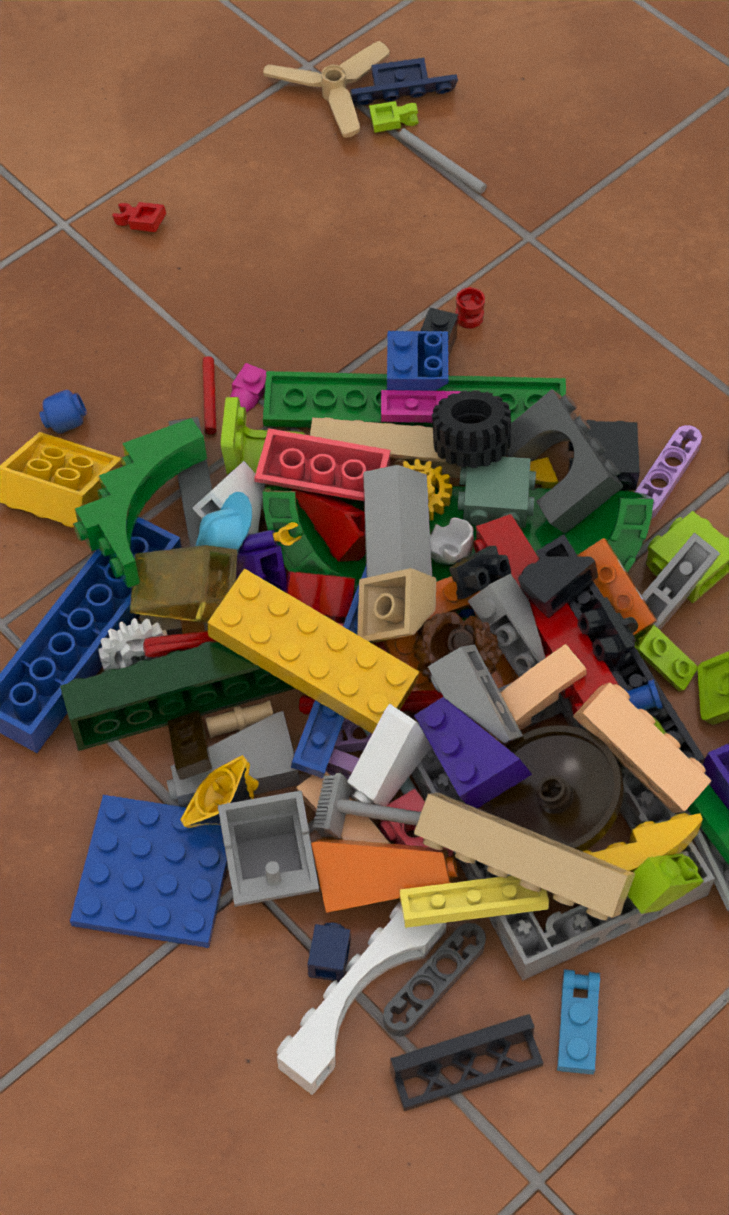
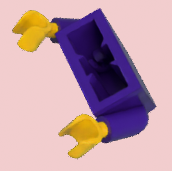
(264, 557)

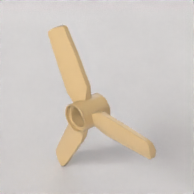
(334, 81)

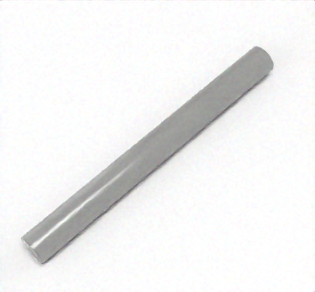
(442, 161)

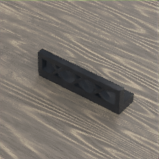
(464, 1048)

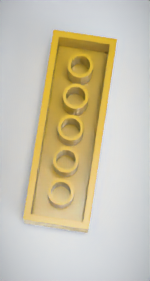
(310, 651)

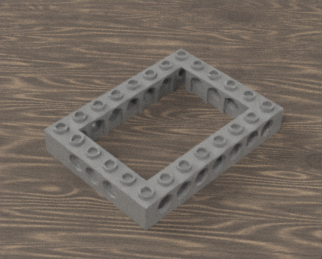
(574, 930)

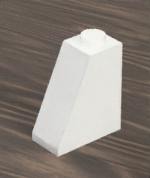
(239, 480)
(388, 758)

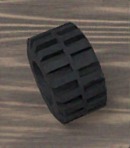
(471, 428)

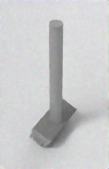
(335, 804)

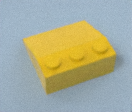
(53, 477)

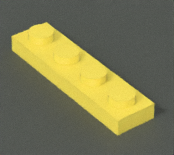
(469, 901)

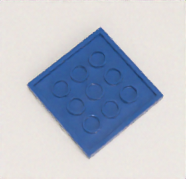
(151, 874)

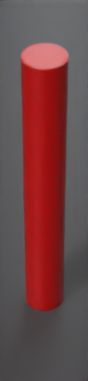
(209, 395)

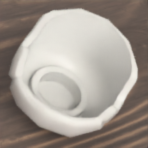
(451, 542)

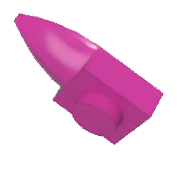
(249, 386)

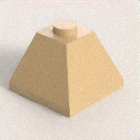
(395, 604)

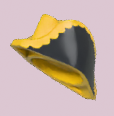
(222, 786)

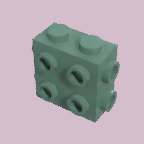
(497, 491)

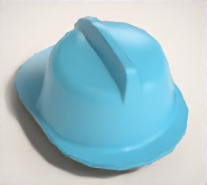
(228, 525)

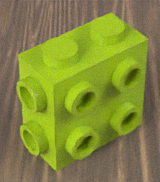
(664, 548)

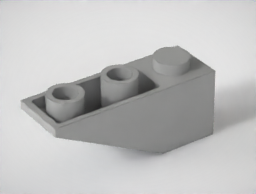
(512, 621)

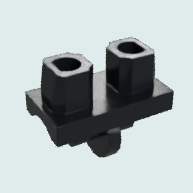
(479, 571)
(613, 632)

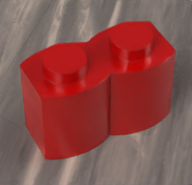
(323, 593)

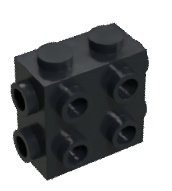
(620, 446)

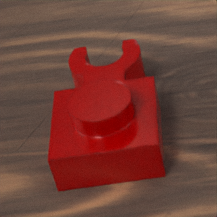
(142, 217)

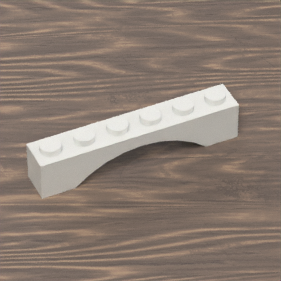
(311, 1052)

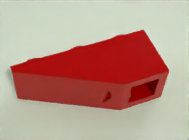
(337, 522)

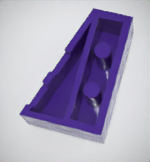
(470, 755)

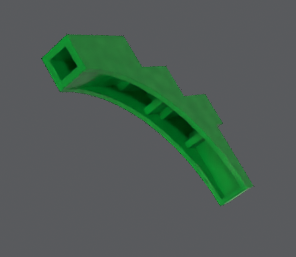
(125, 491)

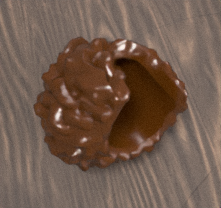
(449, 632)

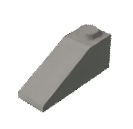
(679, 579)
(470, 687)

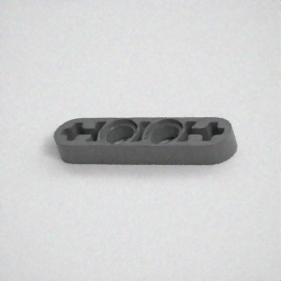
(438, 981)

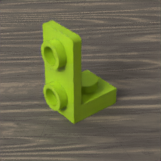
(665, 657)

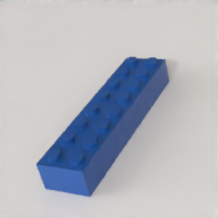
(68, 642)

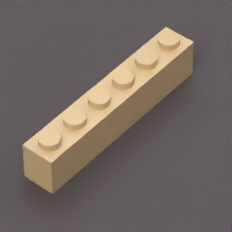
(404, 441)
(525, 855)

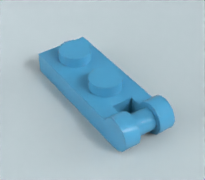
(578, 1023)

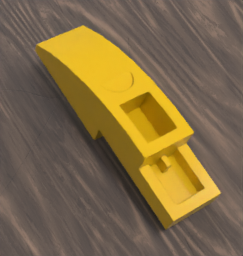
(652, 841)

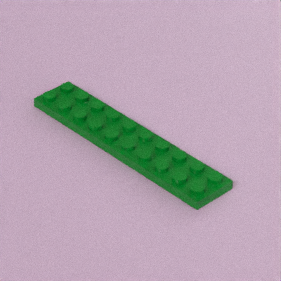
(298, 396)

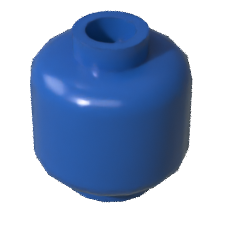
(63, 411)

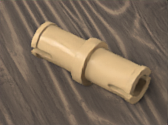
(238, 719)

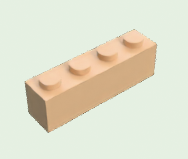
(643, 748)

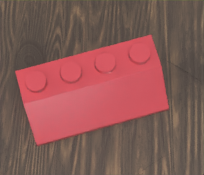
(317, 464)

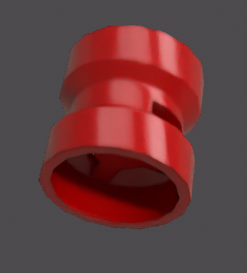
(470, 307)

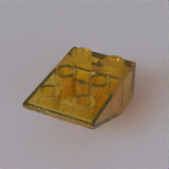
(183, 582)

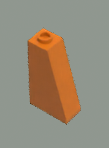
(373, 872)

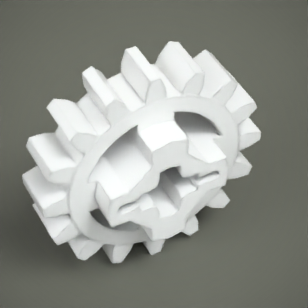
(128, 644)

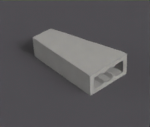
(264, 746)

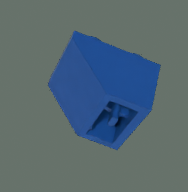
(417, 360)

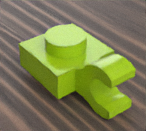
(389, 116)

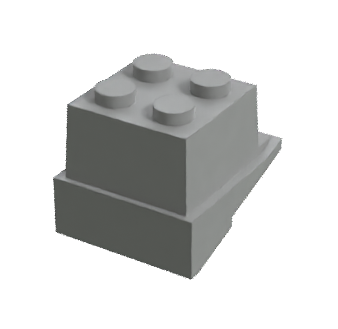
(268, 848)

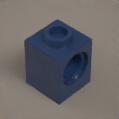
(329, 952)

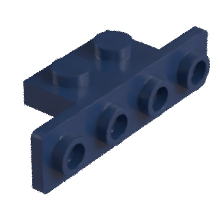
(402, 79)

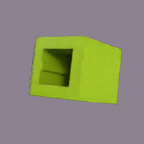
(663, 881)

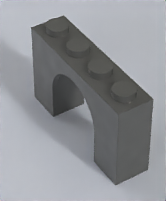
(591, 477)

